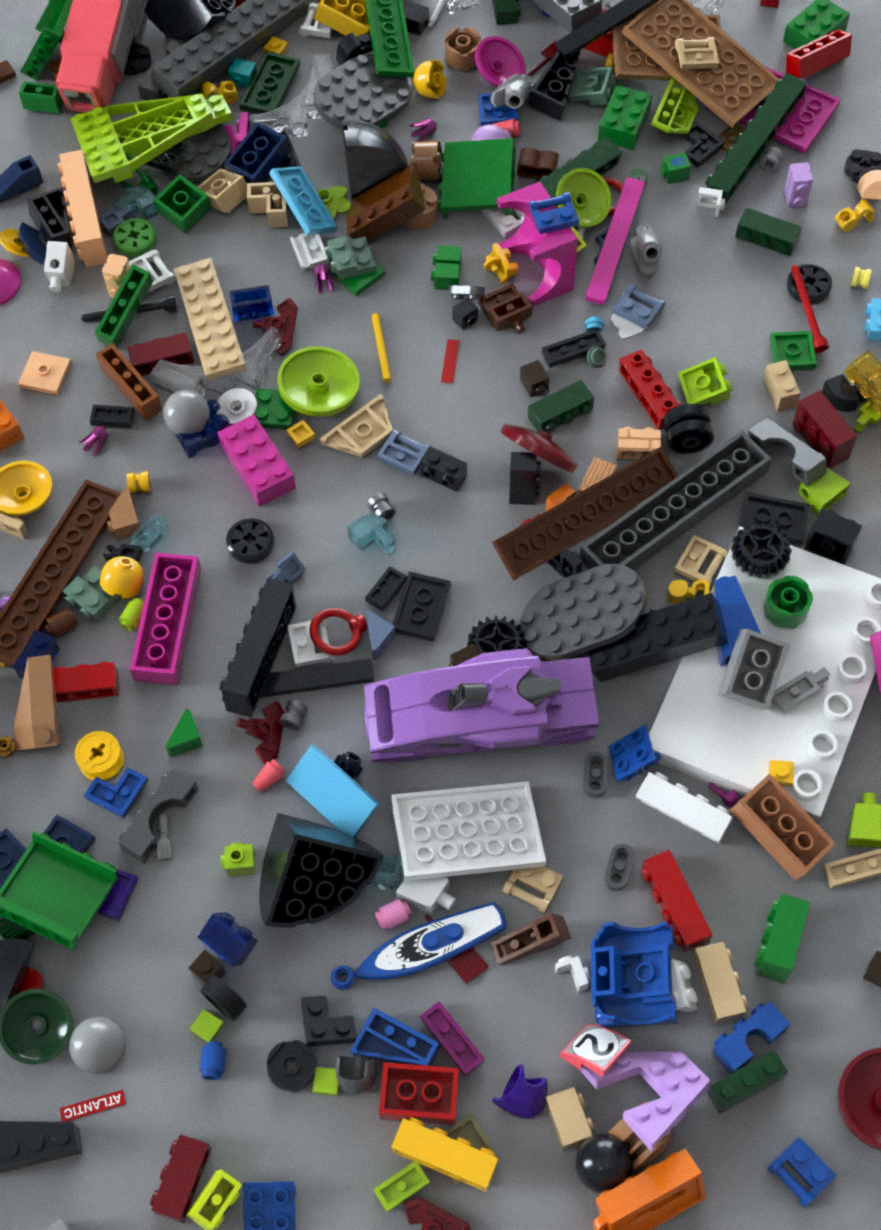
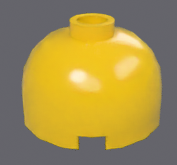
(429, 79)
(122, 577)

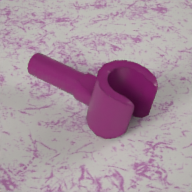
(729, 798)

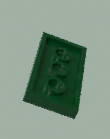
(269, 83)

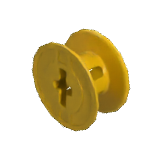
(99, 755)

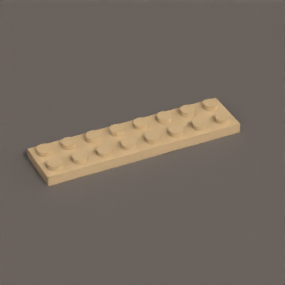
(209, 319)

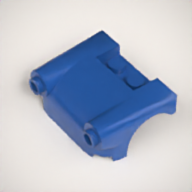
(632, 976)

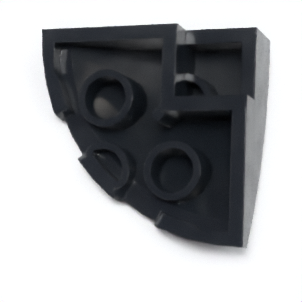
(14, 961)

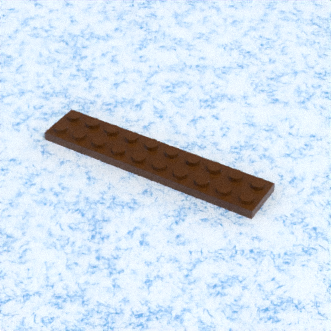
(583, 514)
(54, 568)

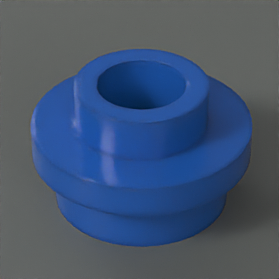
(342, 970)

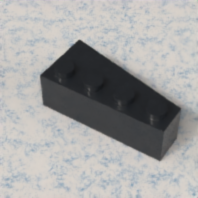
(553, 86)
(36, 1142)

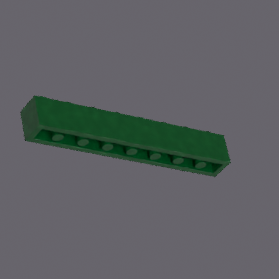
(757, 135)

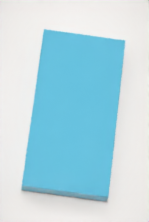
(303, 200)
(332, 792)

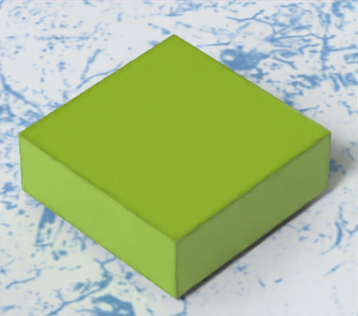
(206, 1026)
(325, 1082)

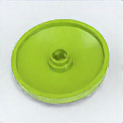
(318, 381)

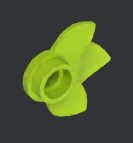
(335, 200)

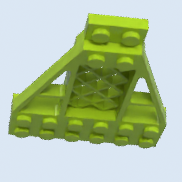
(102, 138)

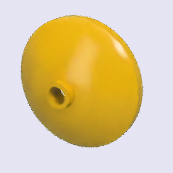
(24, 479)

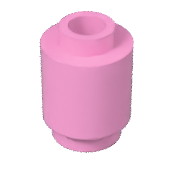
(393, 914)

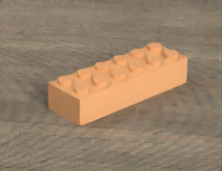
(82, 208)

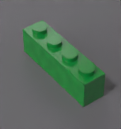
(124, 306)

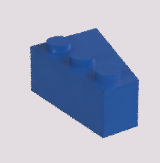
(394, 1042)

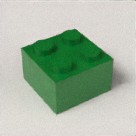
(182, 203)

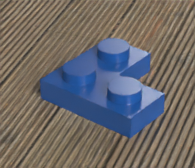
(491, 114)
(117, 798)

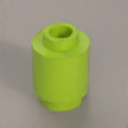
(131, 615)

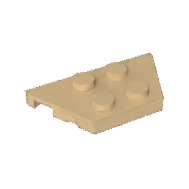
(361, 430)

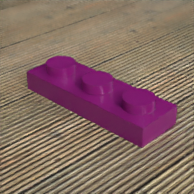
(452, 1038)

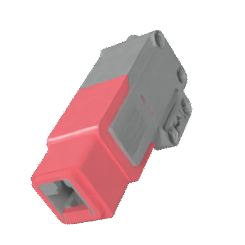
(97, 50)

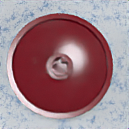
(540, 445)
(861, 1097)

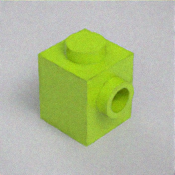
(239, 859)

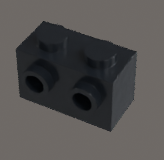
(443, 469)

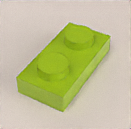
(401, 1186)

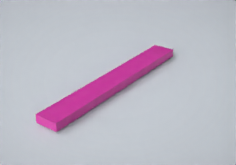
(615, 241)

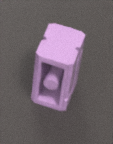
(798, 185)

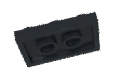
(782, 513)
(421, 606)

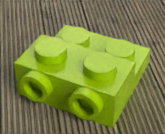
(705, 383)

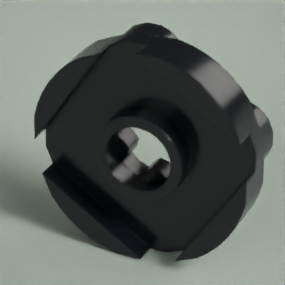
(142, 61)
(860, 158)
(290, 1051)

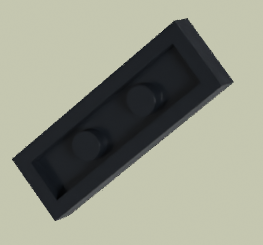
(572, 348)

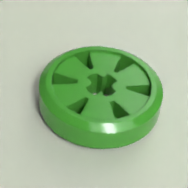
(132, 247)

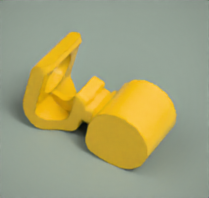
(226, 88)
(848, 218)
(679, 590)

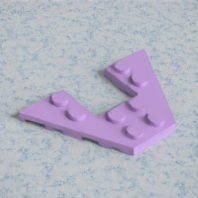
(673, 1079)

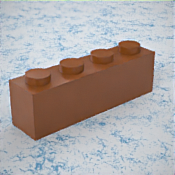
(129, 381)

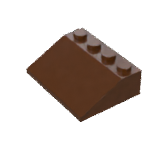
(386, 205)

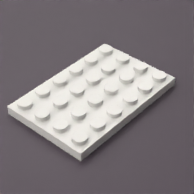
(467, 831)

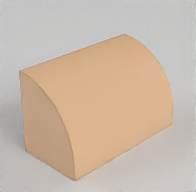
(870, 185)

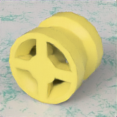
(861, 277)

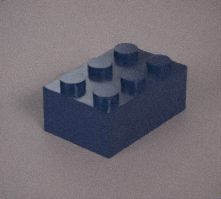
(259, 154)

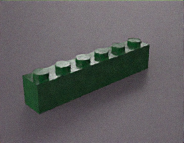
(599, 158)

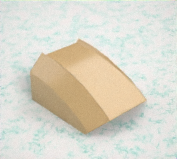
(225, 190)

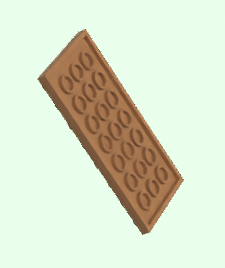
(731, 88)

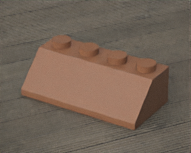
(782, 827)

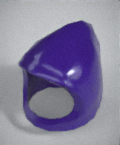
(523, 1096)

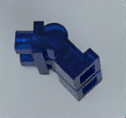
(208, 436)

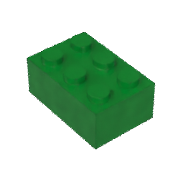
(814, 22)
(625, 117)
(781, 938)

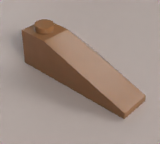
(37, 711)

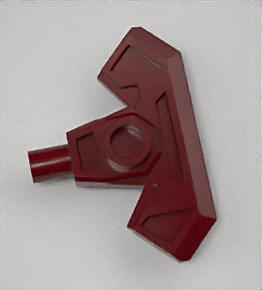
(284, 324)
(267, 731)
(431, 1216)

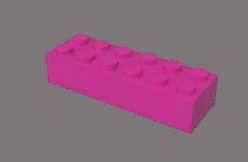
(166, 619)

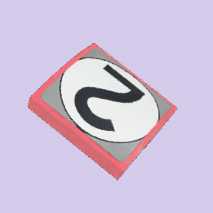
(596, 1049)

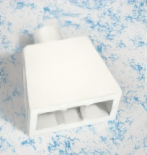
(59, 265)
(426, 894)

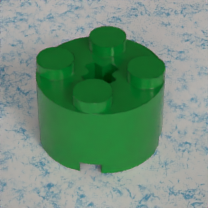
(788, 602)

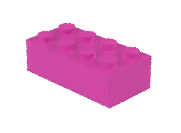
(256, 460)

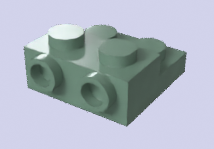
(594, 85)
(350, 257)
(89, 596)

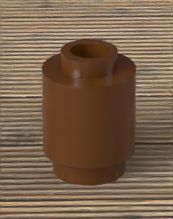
(60, 623)

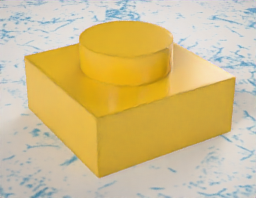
(276, 46)
(300, 434)
(782, 772)

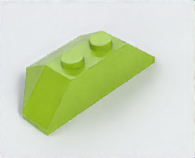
(675, 110)

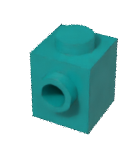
(241, 72)

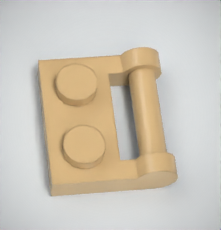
(697, 58)
(695, 556)
(539, 879)

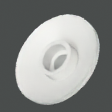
(237, 399)

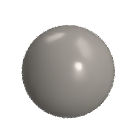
(186, 412)
(97, 1045)

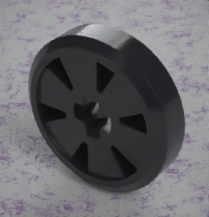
(813, 275)
(255, 551)

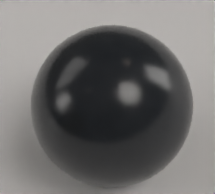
(603, 1162)

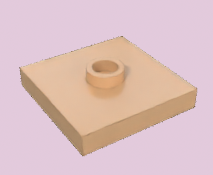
(44, 373)

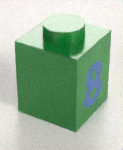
(675, 168)

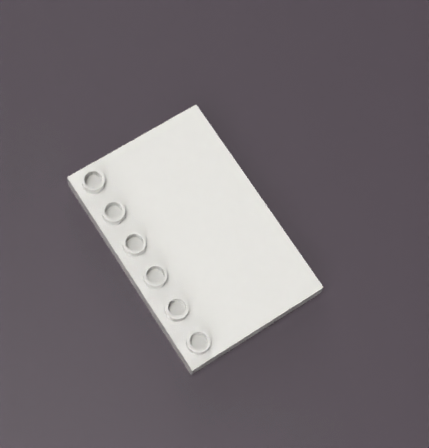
(733, 741)

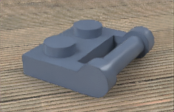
(635, 311)
(401, 457)

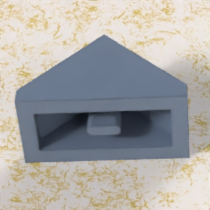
(380, 633)

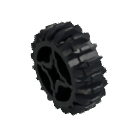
(764, 561)
(513, 641)

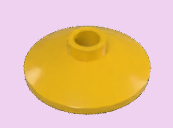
(10, 242)

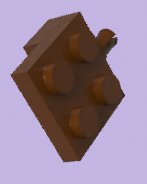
(506, 308)

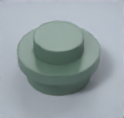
(596, 356)

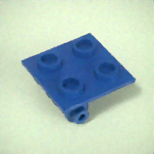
(633, 754)
(269, 1205)

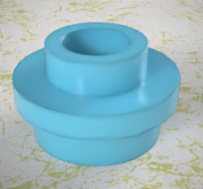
(594, 323)

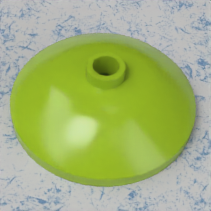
(592, 193)

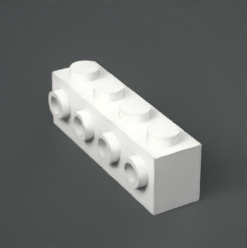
(684, 807)

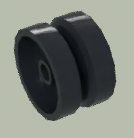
(688, 428)

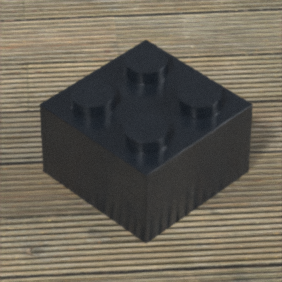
(832, 536)

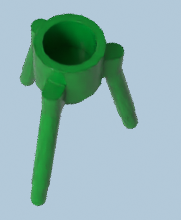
(147, 183)

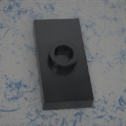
(112, 416)
(386, 588)

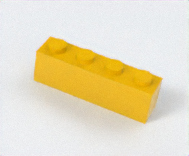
(445, 1154)

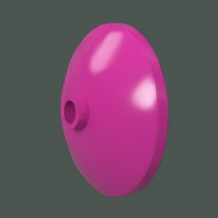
(498, 60)
(9, 280)

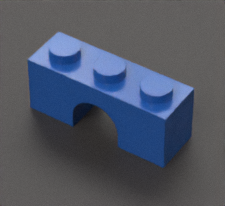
(765, 1022)

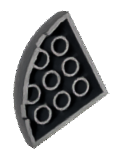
(187, 17)
(370, 155)
(312, 872)

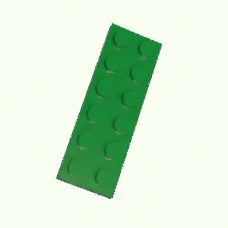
(389, 38)

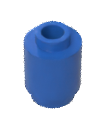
(213, 1061)

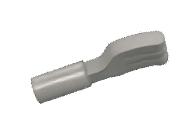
(164, 846)

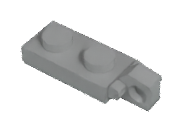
(799, 690)

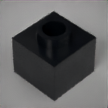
(465, 313)

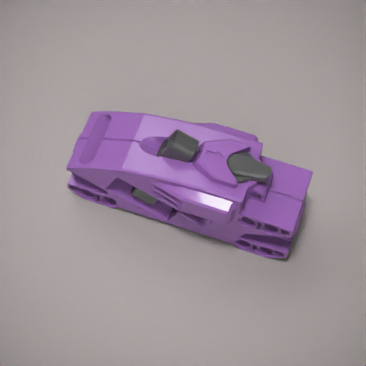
(481, 707)

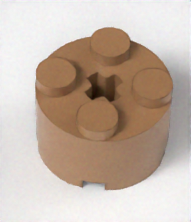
(461, 48)
(428, 159)
(427, 217)

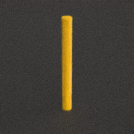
(381, 348)

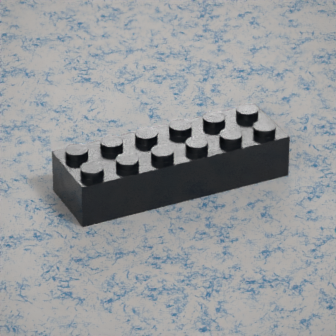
(662, 638)
(258, 647)

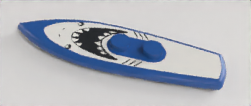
(432, 943)

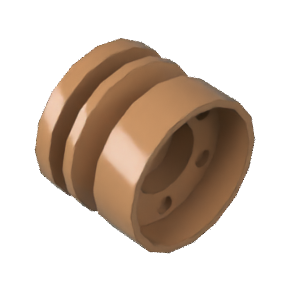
(645, 1156)

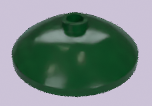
(17, 1026)

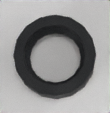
(223, 998)

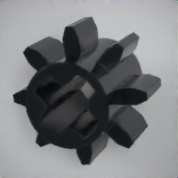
(349, 763)

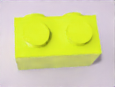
(214, 1200)

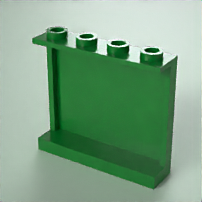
(51, 27)
(476, 174)
(56, 890)

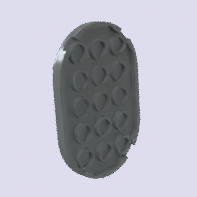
(359, 94)
(203, 154)
(583, 611)

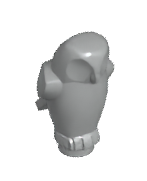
(513, 91)
(646, 248)

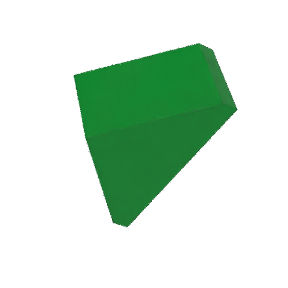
(184, 737)

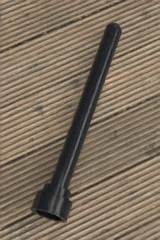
(168, 303)

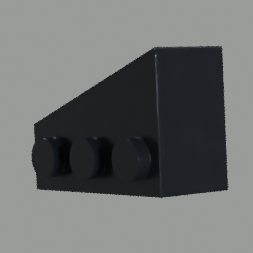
(50, 215)
(524, 478)

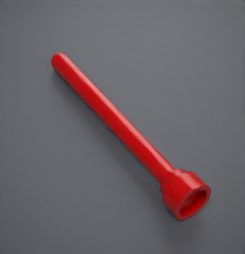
(820, 343)

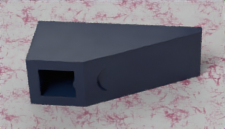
(19, 178)

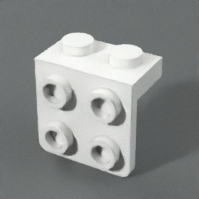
(681, 987)

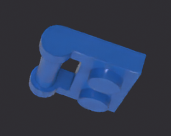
(556, 218)
(807, 1166)

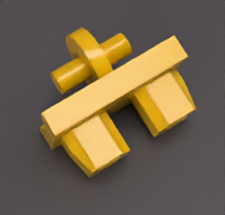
(499, 263)

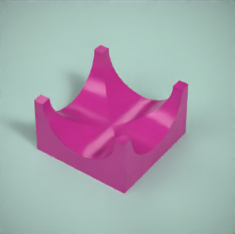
(552, 250)

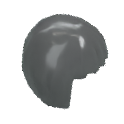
(355, 1074)

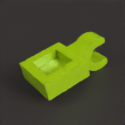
(867, 414)

